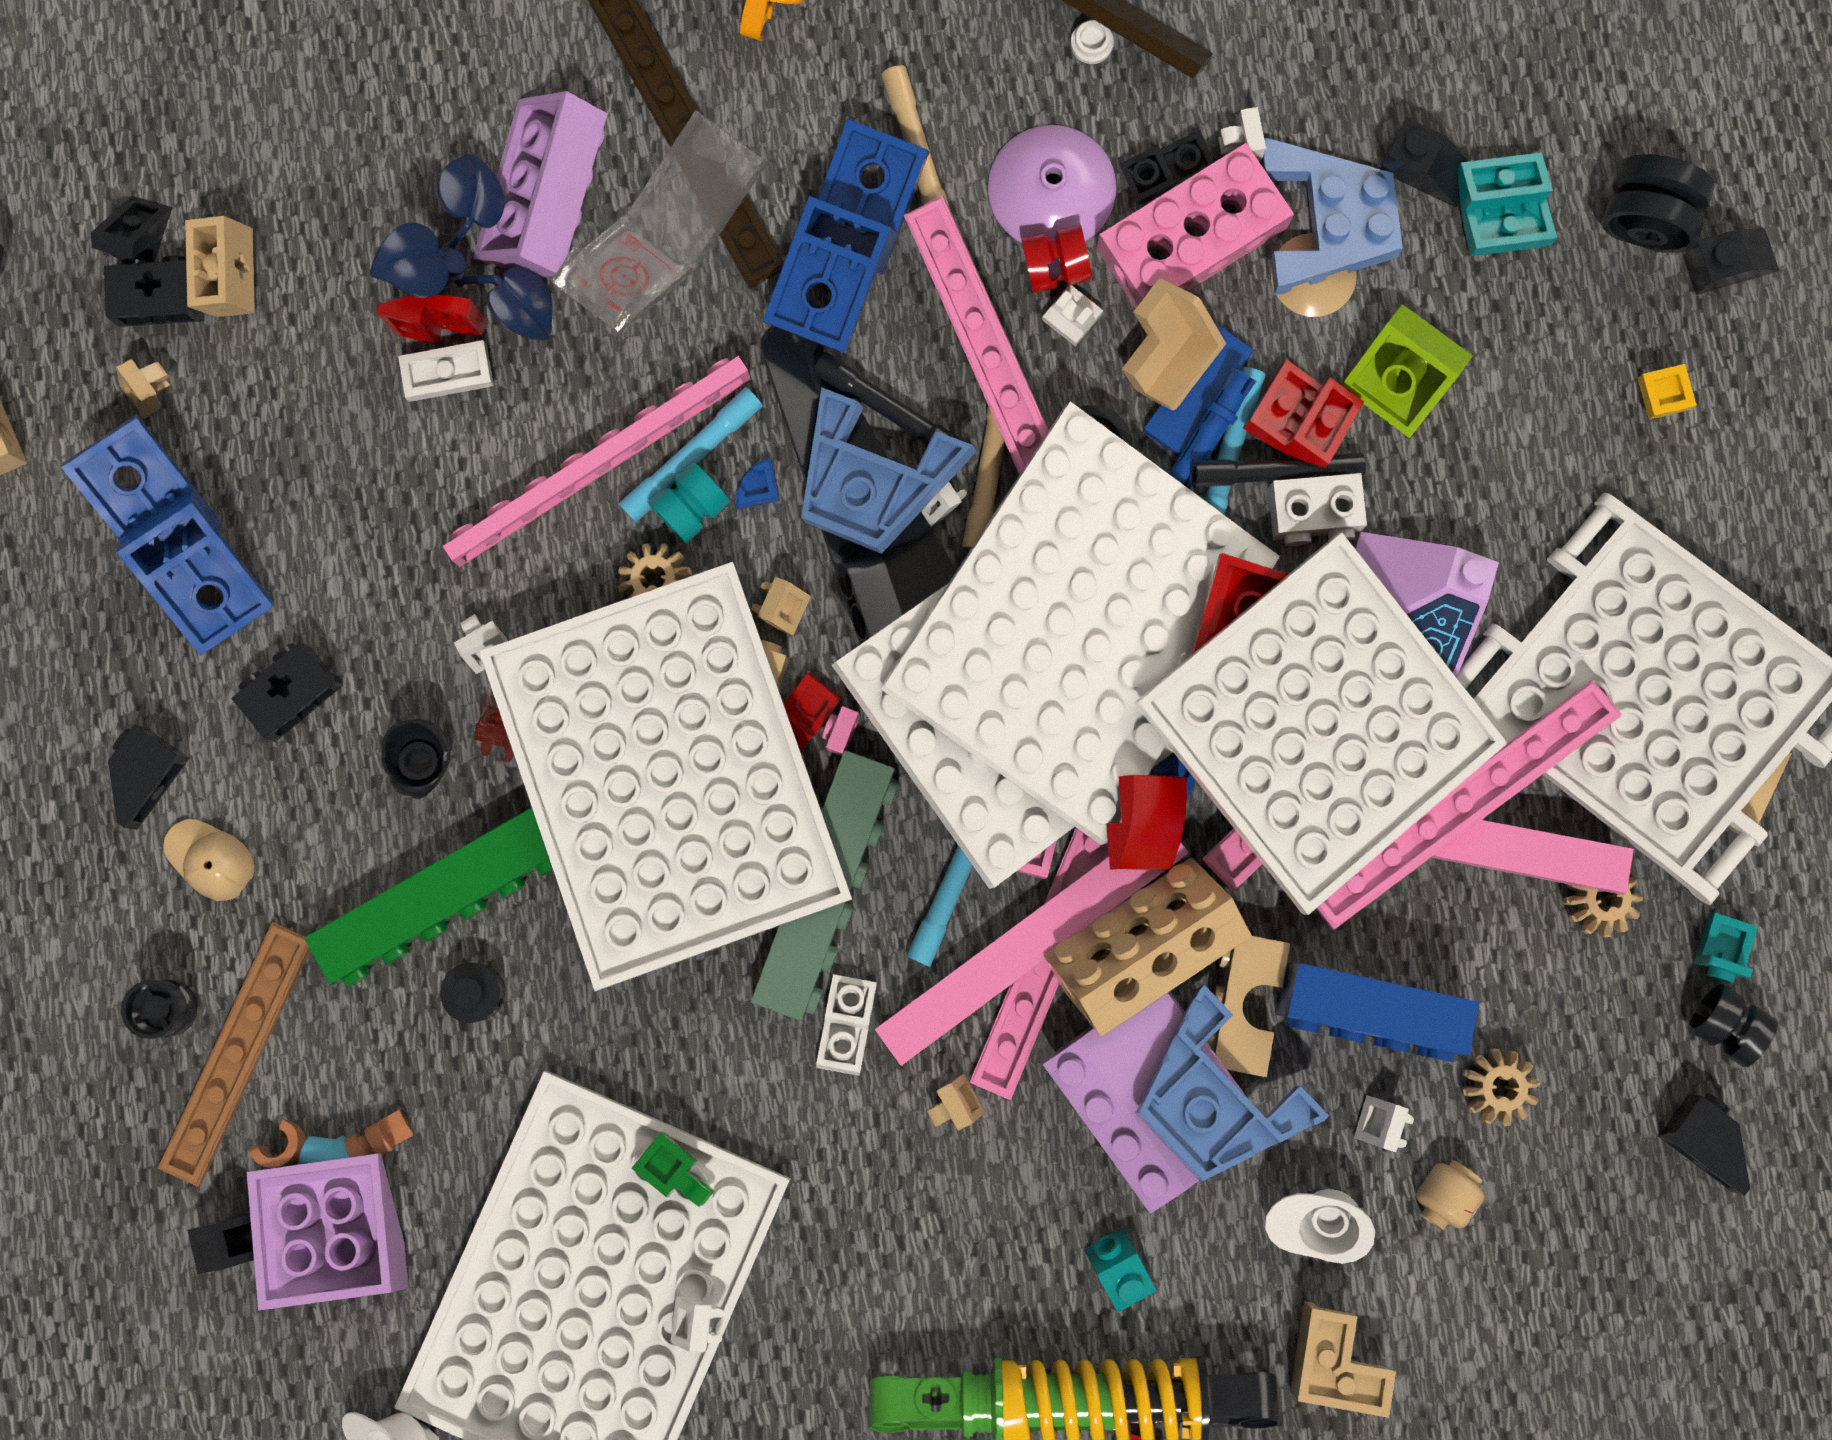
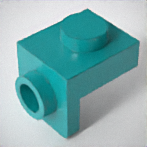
(1726, 948)
(1120, 1270)

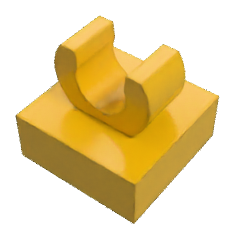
(1667, 391)

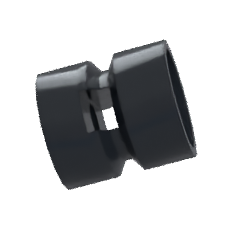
(159, 1008)
(1739, 1030)

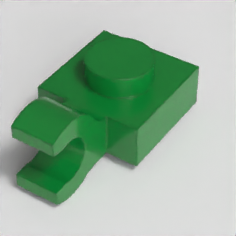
(668, 1167)

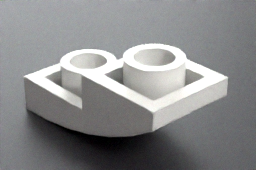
(846, 1025)

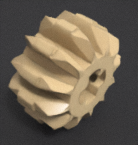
(652, 563)
(1603, 918)
(1497, 1105)

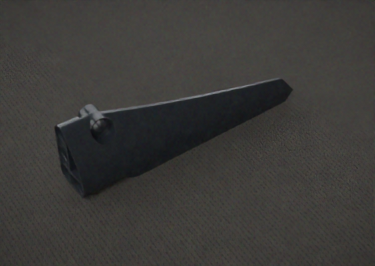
(873, 584)

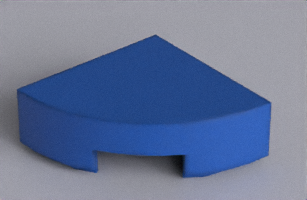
(757, 486)

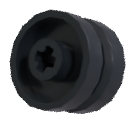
(1658, 203)

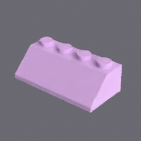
(543, 182)

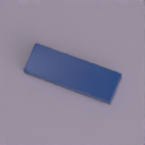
(1175, 427)

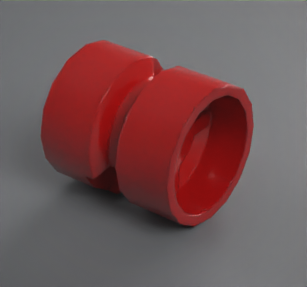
(1071, 266)

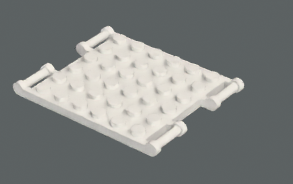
(1702, 684)

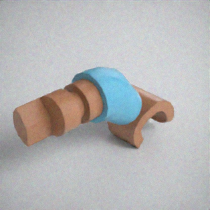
(378, 1138)

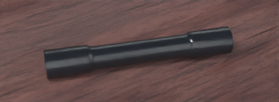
(851, 382)
(1228, 472)

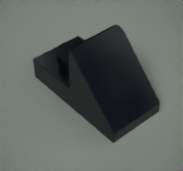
(133, 230)

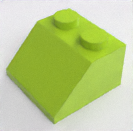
(1406, 371)

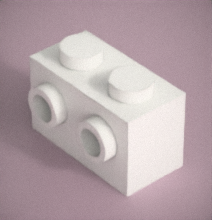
(1317, 508)

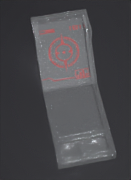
(665, 228)

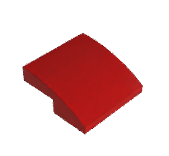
(426, 317)
(1303, 415)
(1151, 822)

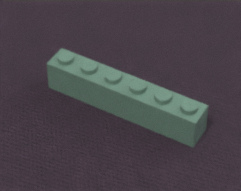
(804, 945)

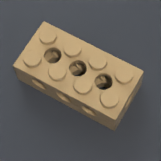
(1132, 956)

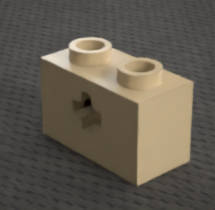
(219, 266)

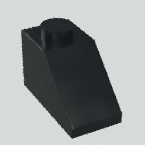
(1425, 161)
(1729, 259)
(141, 773)
(1709, 1140)
(222, 1243)

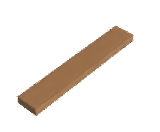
(235, 1055)

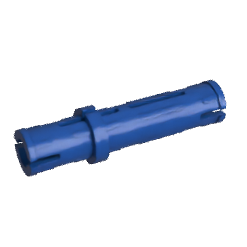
(1213, 424)

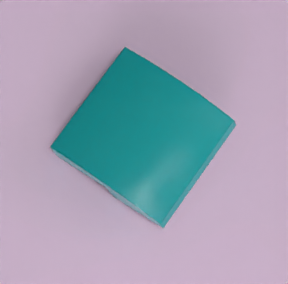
(1506, 204)

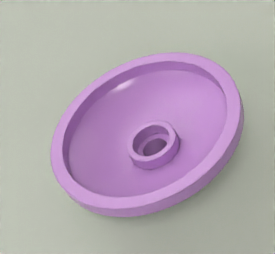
(1030, 204)

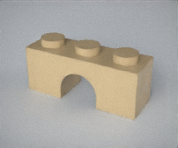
(1248, 965)

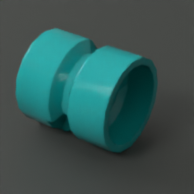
(689, 502)

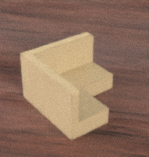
(1177, 344)
(1325, 1369)

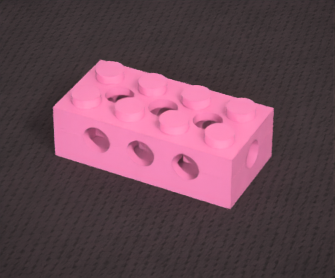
(1197, 203)

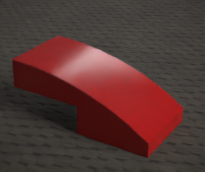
(810, 708)

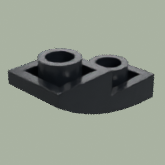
(1162, 169)

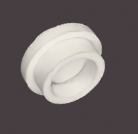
(1092, 42)

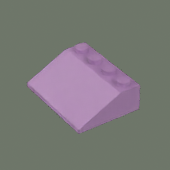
(1105, 1086)

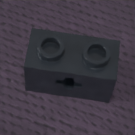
(128, 288)
(309, 687)

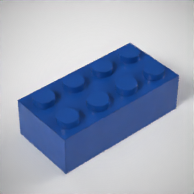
(1388, 1011)

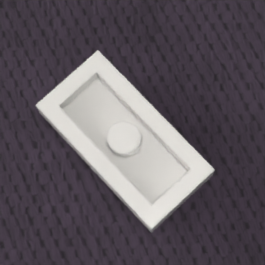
(446, 371)

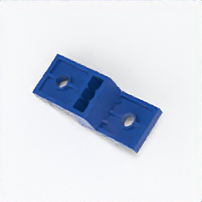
(846, 236)
(167, 535)

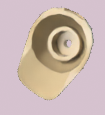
(193, 844)

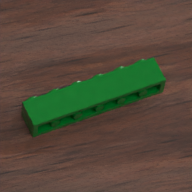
(430, 900)

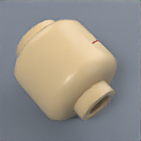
(1450, 1195)

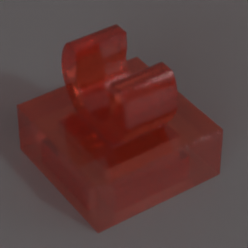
(492, 732)

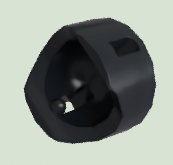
(472, 992)

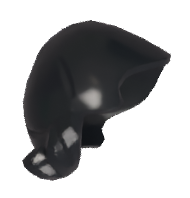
(415, 756)

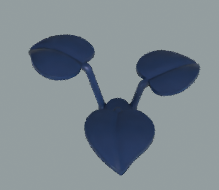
(415, 264)

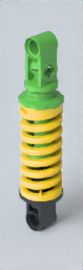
(1019, 1401)

